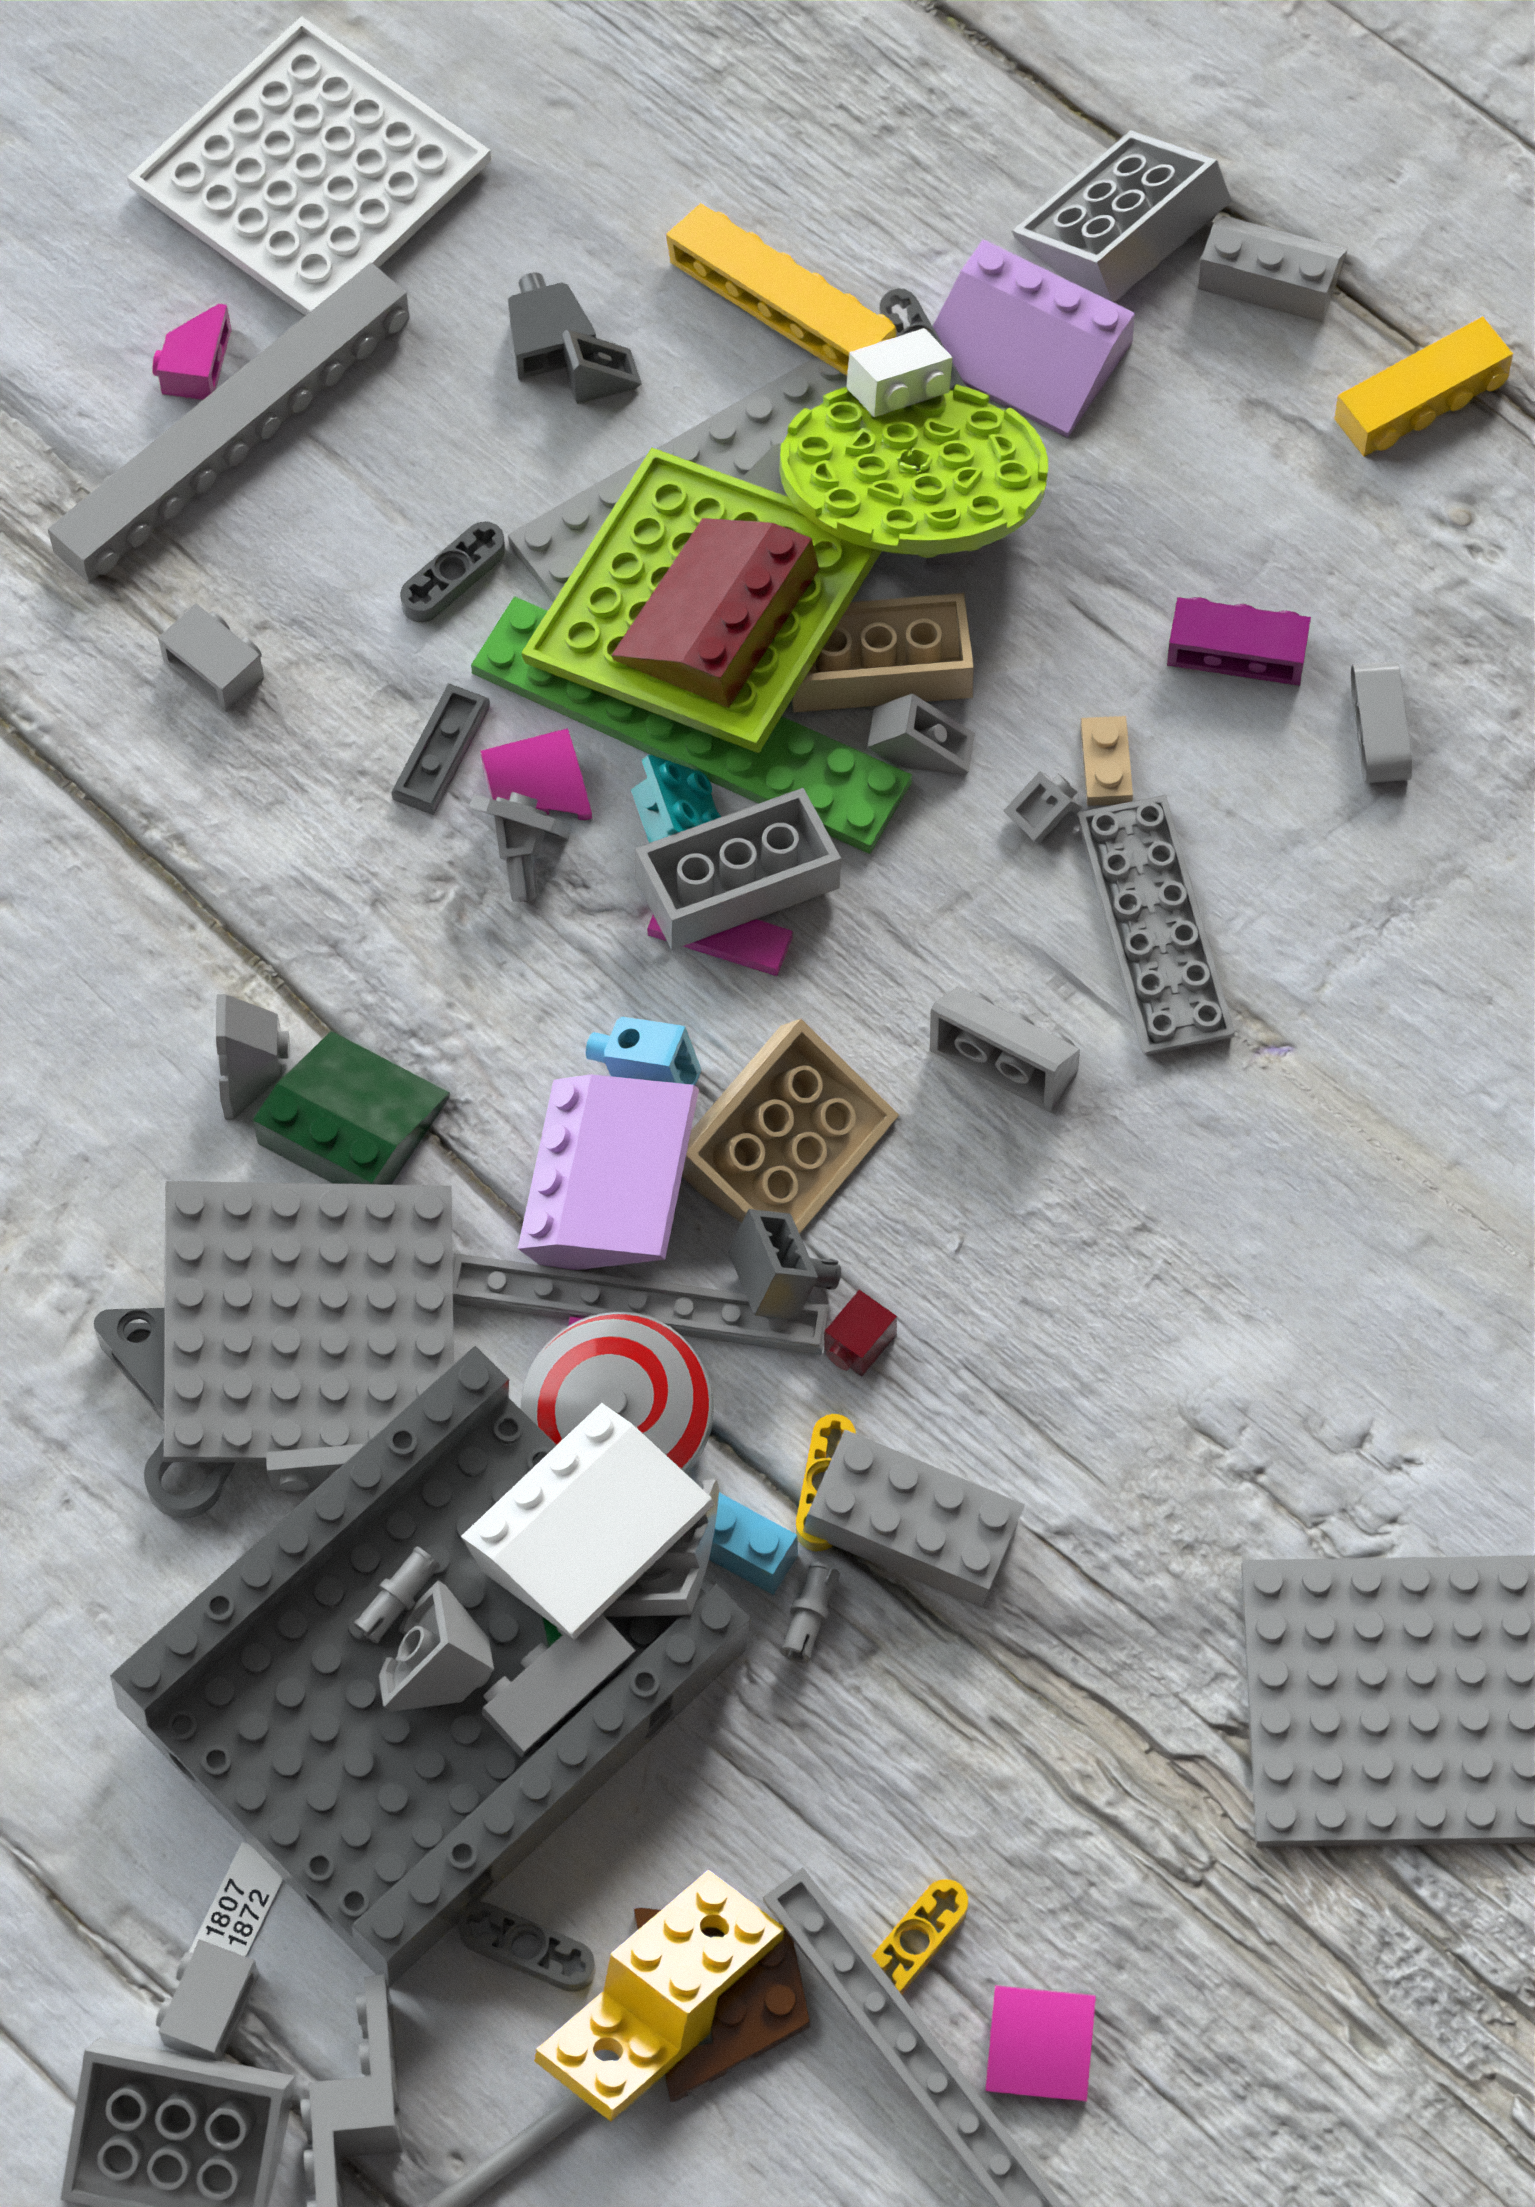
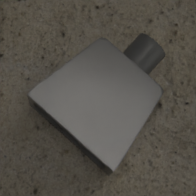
(538, 321)

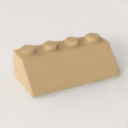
(891, 652)

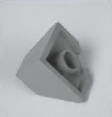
(248, 1052)
(439, 1656)

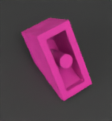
(194, 355)

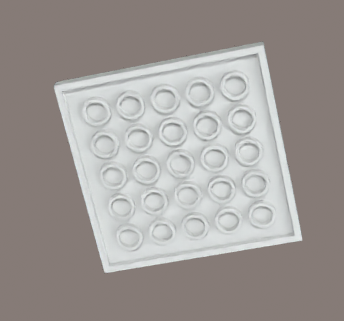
(309, 167)

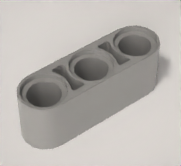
(1381, 722)

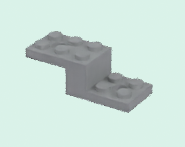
(355, 2113)

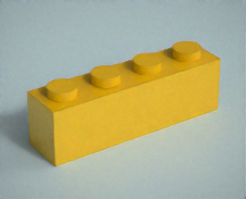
(1423, 387)

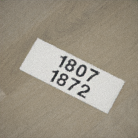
(240, 1903)

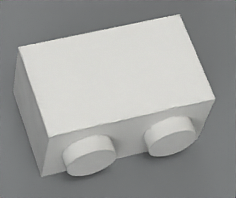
(899, 372)

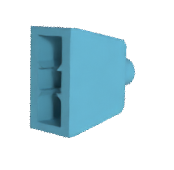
(646, 1051)

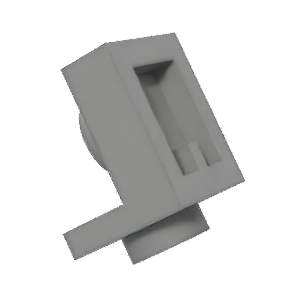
(1042, 805)

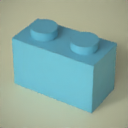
(752, 1545)

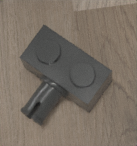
(777, 1266)

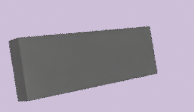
(440, 749)

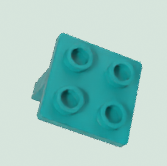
(672, 798)

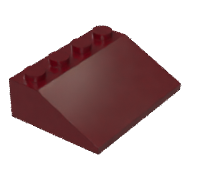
(720, 606)

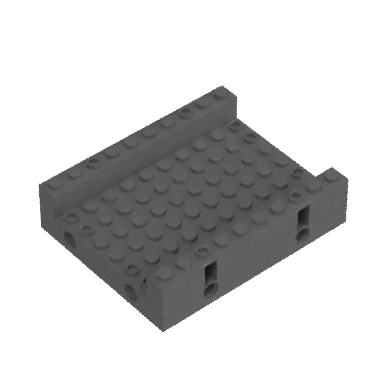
(280, 1700)

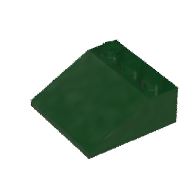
(348, 1114)

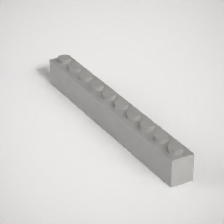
(229, 423)

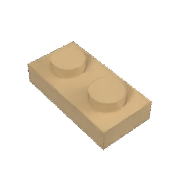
(1106, 760)

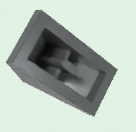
(597, 367)

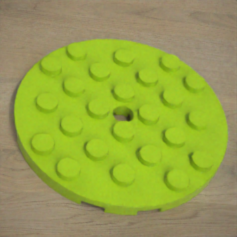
(974, 485)

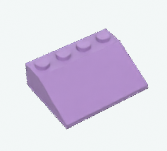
(1031, 337)
(607, 1172)

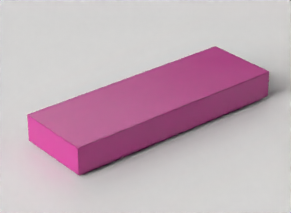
(749, 944)

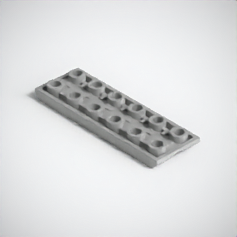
(1155, 925)

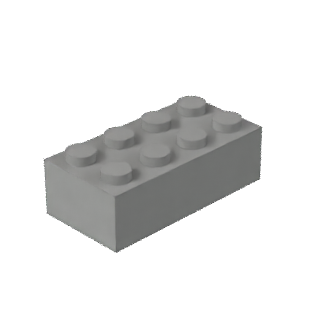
(737, 868)
(913, 1518)

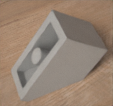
(920, 737)

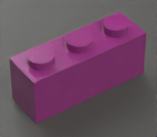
(1238, 640)

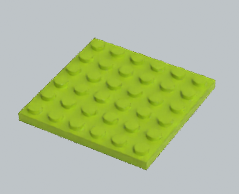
(630, 560)

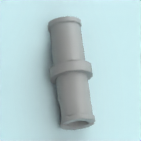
(396, 1595)
(809, 1612)

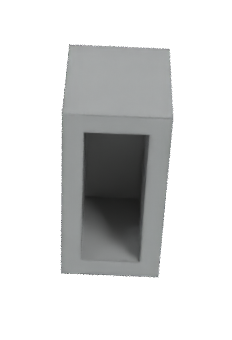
(212, 656)
(207, 2001)

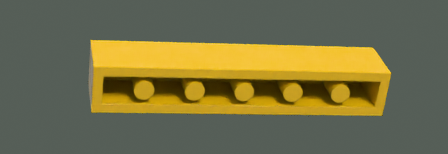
(774, 288)

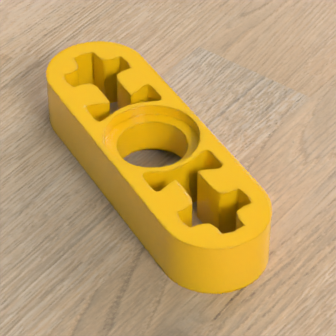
(814, 1466)
(946, 1921)

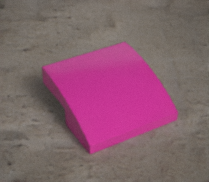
(1040, 2043)

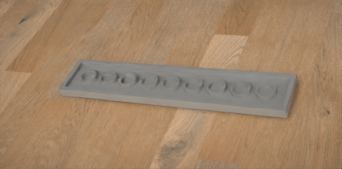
(724, 442)

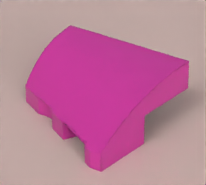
(540, 769)

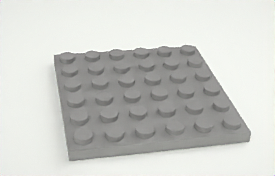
(300, 1313)
(1391, 1700)

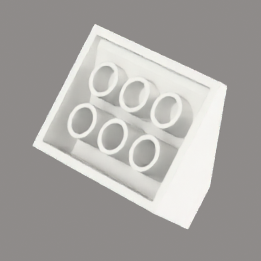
(586, 1521)

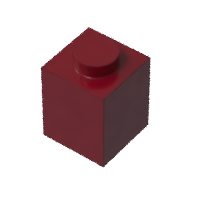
(859, 1334)

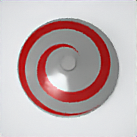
(634, 1370)

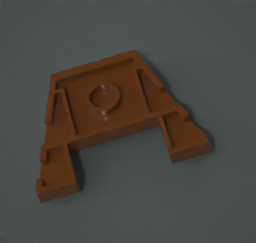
(749, 2016)

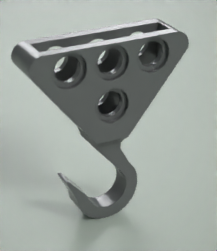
(144, 1368)

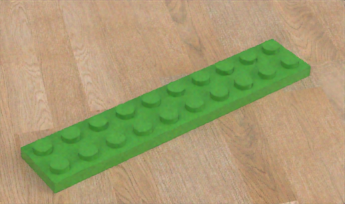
(846, 787)

